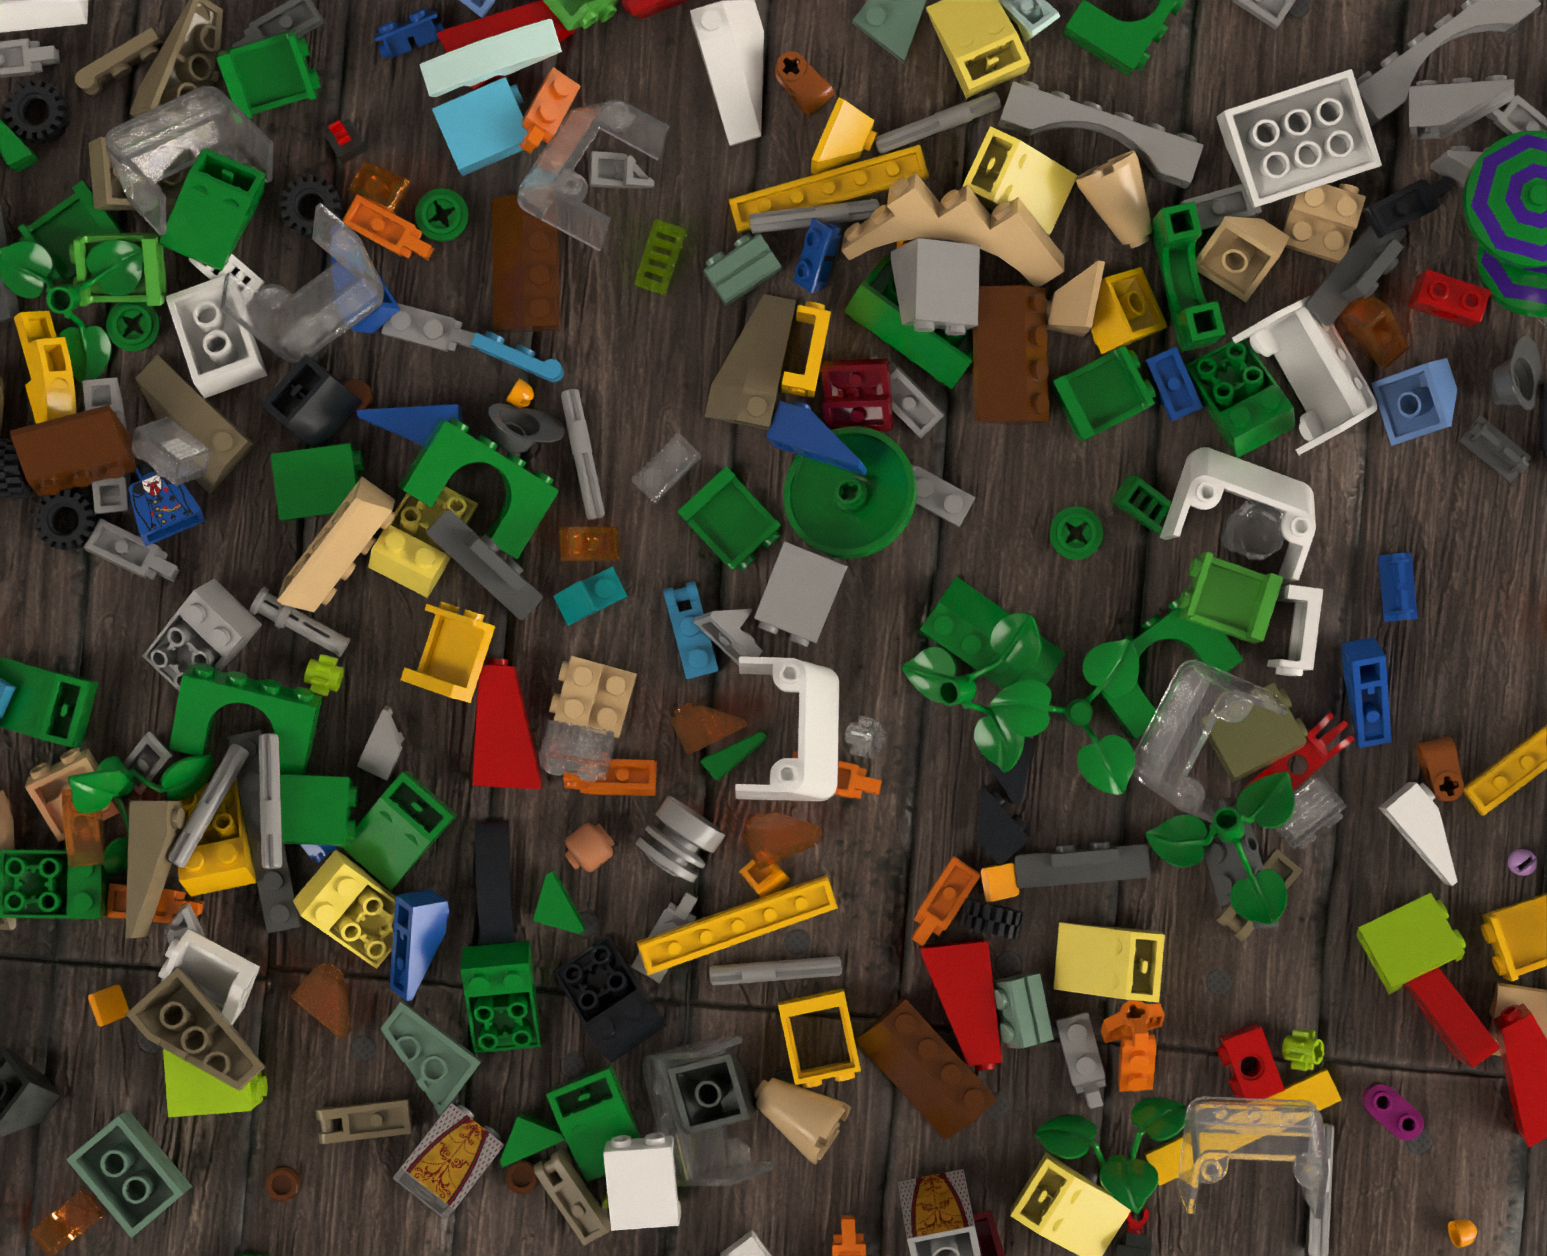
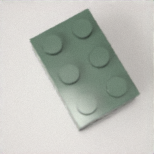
(129, 1173)

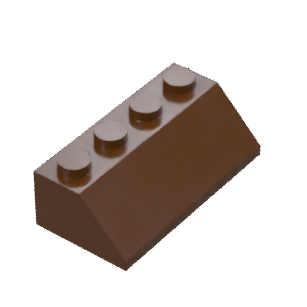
(524, 270)
(1011, 356)
(926, 1068)

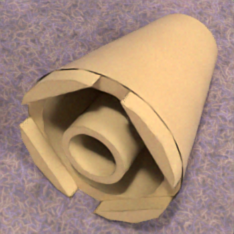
(1119, 197)
(802, 1116)

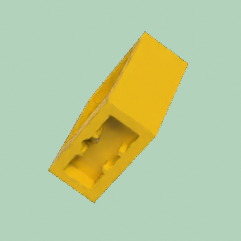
(811, 1003)

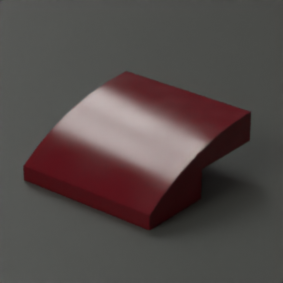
(857, 394)

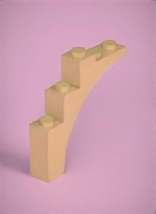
(959, 217)

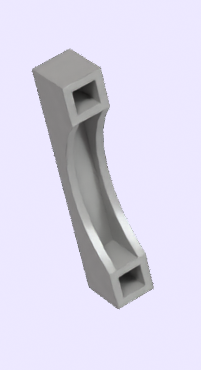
(1390, 85)
(1165, 155)

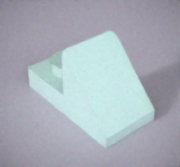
(1030, 15)

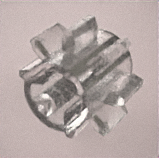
(866, 737)

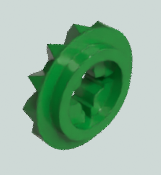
(427, 211)
(117, 326)
(1092, 533)

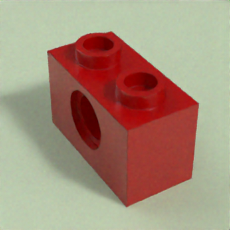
(1449, 298)
(1264, 1078)

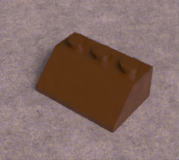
(74, 450)

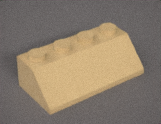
(337, 546)

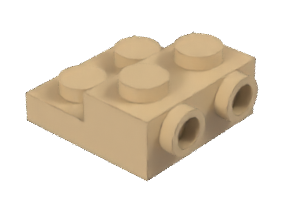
(1324, 220)
(593, 695)
(48, 781)

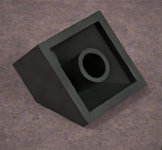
(712, 1092)
(24, 1093)

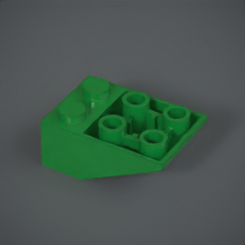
(213, 209)
(1241, 396)
(47, 703)
(399, 829)
(44, 886)
(501, 996)
(590, 1114)

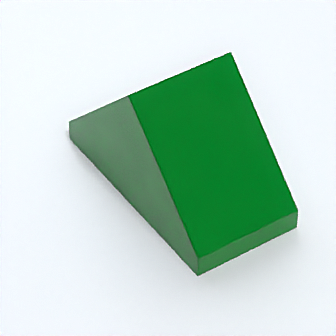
(556, 906)
(529, 1137)

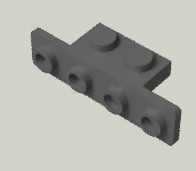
(1355, 274)
(483, 562)
(1226, 864)
(1082, 865)

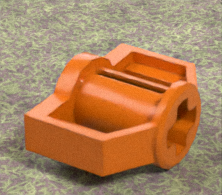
(1121, 1022)

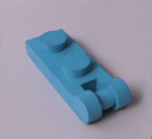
(519, 357)
(693, 644)

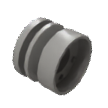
(680, 839)

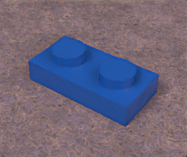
(1173, 384)

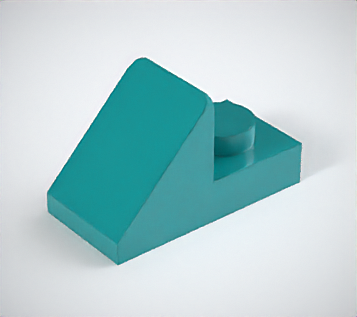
(590, 596)

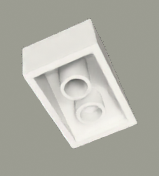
(213, 343)

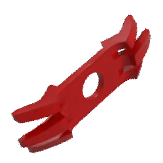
(1313, 752)

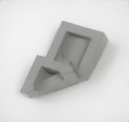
(616, 171)
(382, 747)
(181, 922)

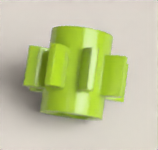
(324, 675)
(1303, 1049)

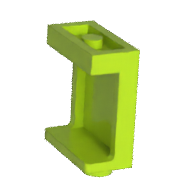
(1410, 942)

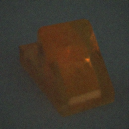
(380, 187)
(589, 544)
(66, 1223)

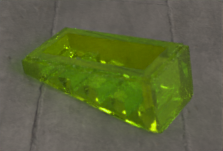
(653, 240)

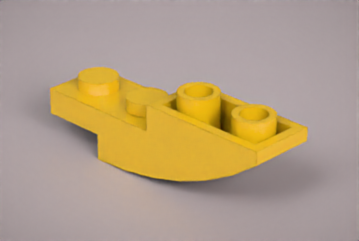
(49, 365)

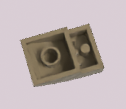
(107, 188)

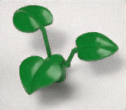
(116, 267)
(1111, 668)
(934, 676)
(112, 779)
(1266, 801)
(1126, 1180)

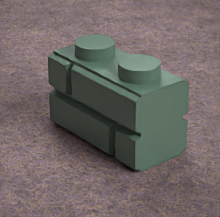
(742, 268)
(1022, 1010)

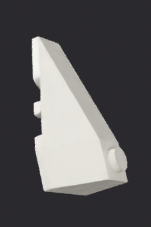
(732, 52)

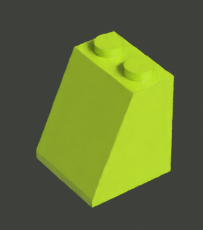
(199, 1093)

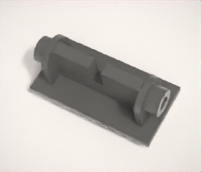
(1495, 449)

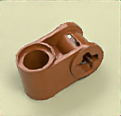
(806, 86)
(1439, 764)

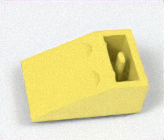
(978, 43)
(1013, 169)
(406, 550)
(350, 908)
(1109, 961)
(1068, 1209)

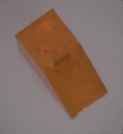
(1375, 329)
(703, 726)
(82, 834)
(778, 837)
(326, 998)

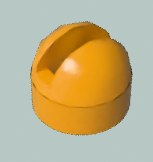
(520, 394)
(1462, 1232)

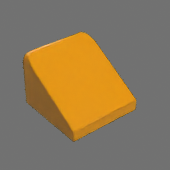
(766, 880)
(999, 882)
(108, 1005)

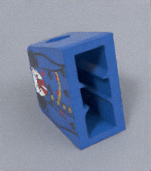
(161, 506)

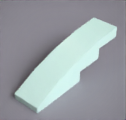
(491, 57)

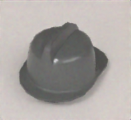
(1517, 377)
(520, 428)

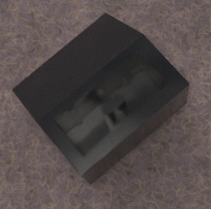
(311, 402)

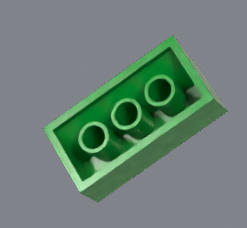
(878, 310)
(964, 627)

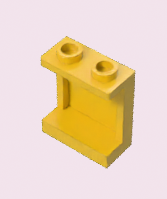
(806, 384)
(452, 653)
(1518, 936)

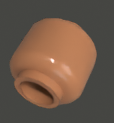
(589, 847)

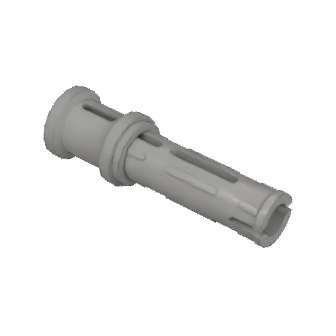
(283, 615)

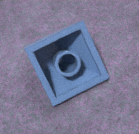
(1416, 400)

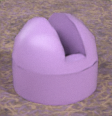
(1518, 857)

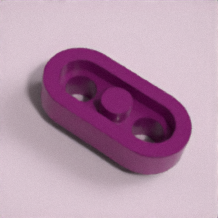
(1393, 1112)

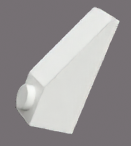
(1421, 825)

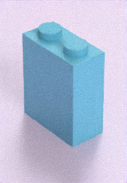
(482, 125)

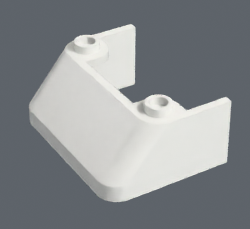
(1317, 370)
(1212, 472)
(816, 768)

